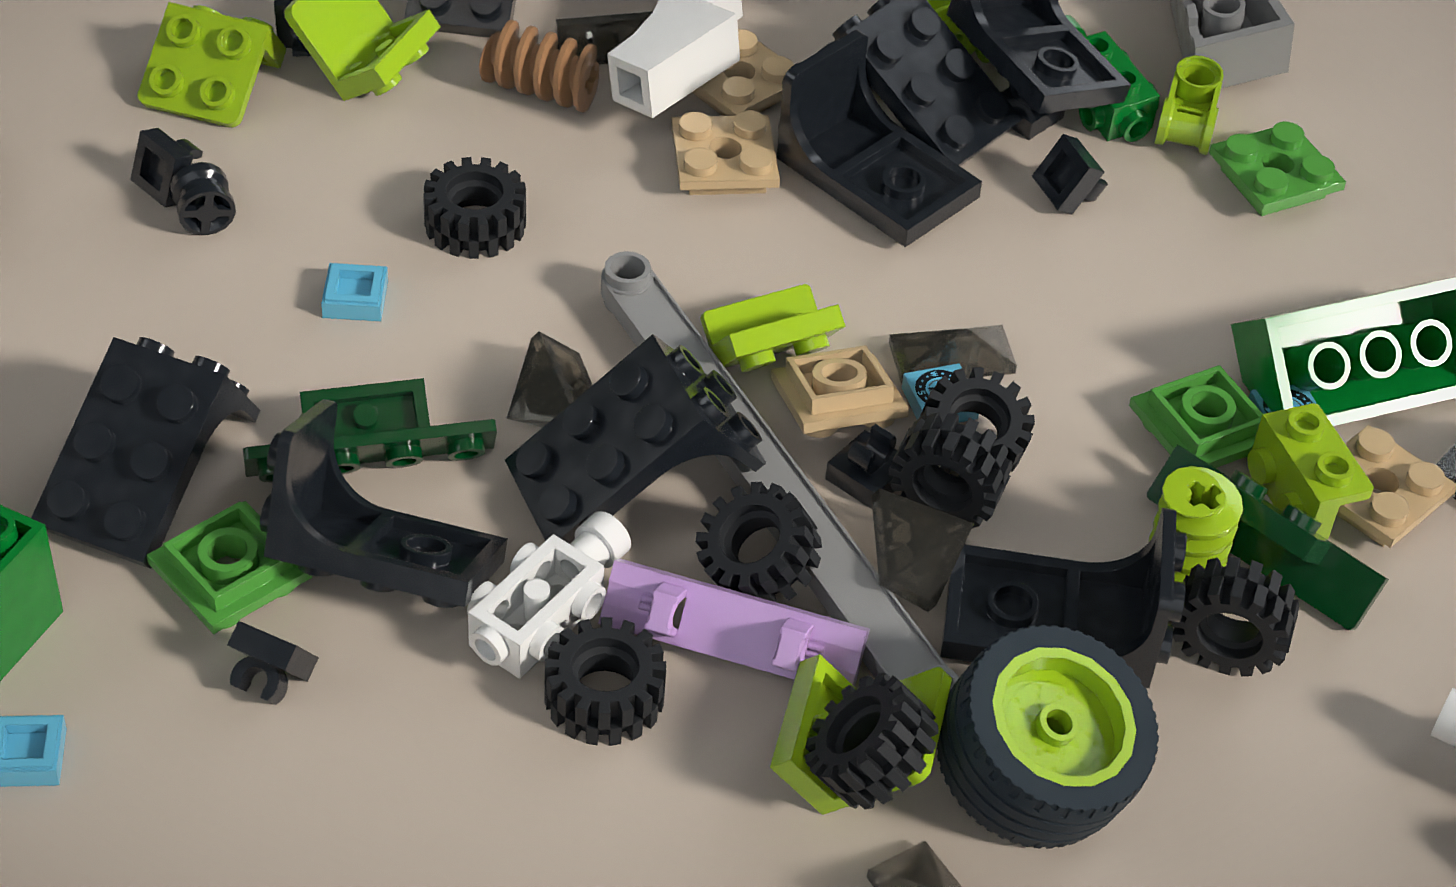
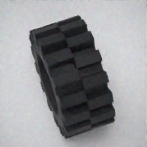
(474, 228)
(989, 400)
(961, 450)
(744, 517)
(1243, 593)
(597, 710)
(871, 741)

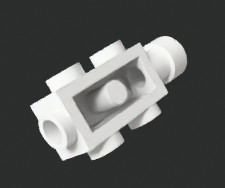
(544, 594)

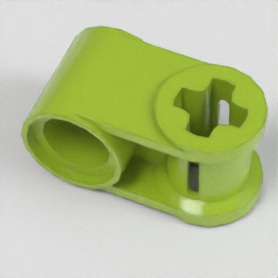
(1192, 104)

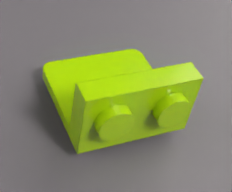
(359, 42)
(207, 64)
(812, 690)

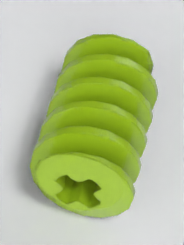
(1206, 511)

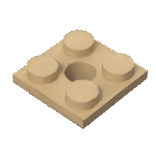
(748, 84)
(743, 139)
(838, 391)
(1407, 484)

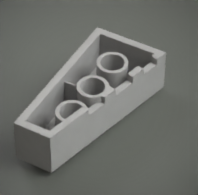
(1241, 35)

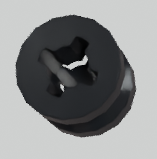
(213, 209)

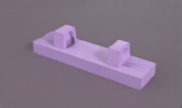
(730, 622)

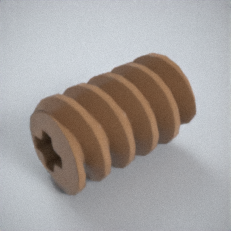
(541, 66)

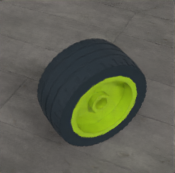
(1047, 737)

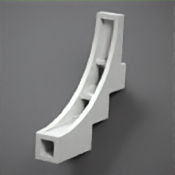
(674, 53)

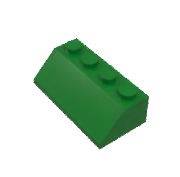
(1356, 352)

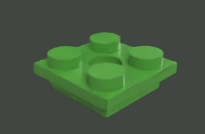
(1277, 168)
(1202, 414)
(219, 591)

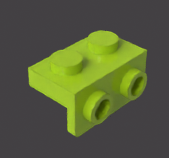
(770, 324)
(1306, 464)

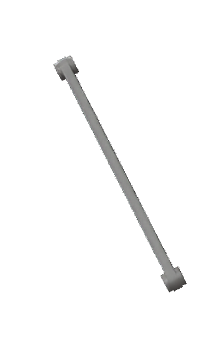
(845, 578)

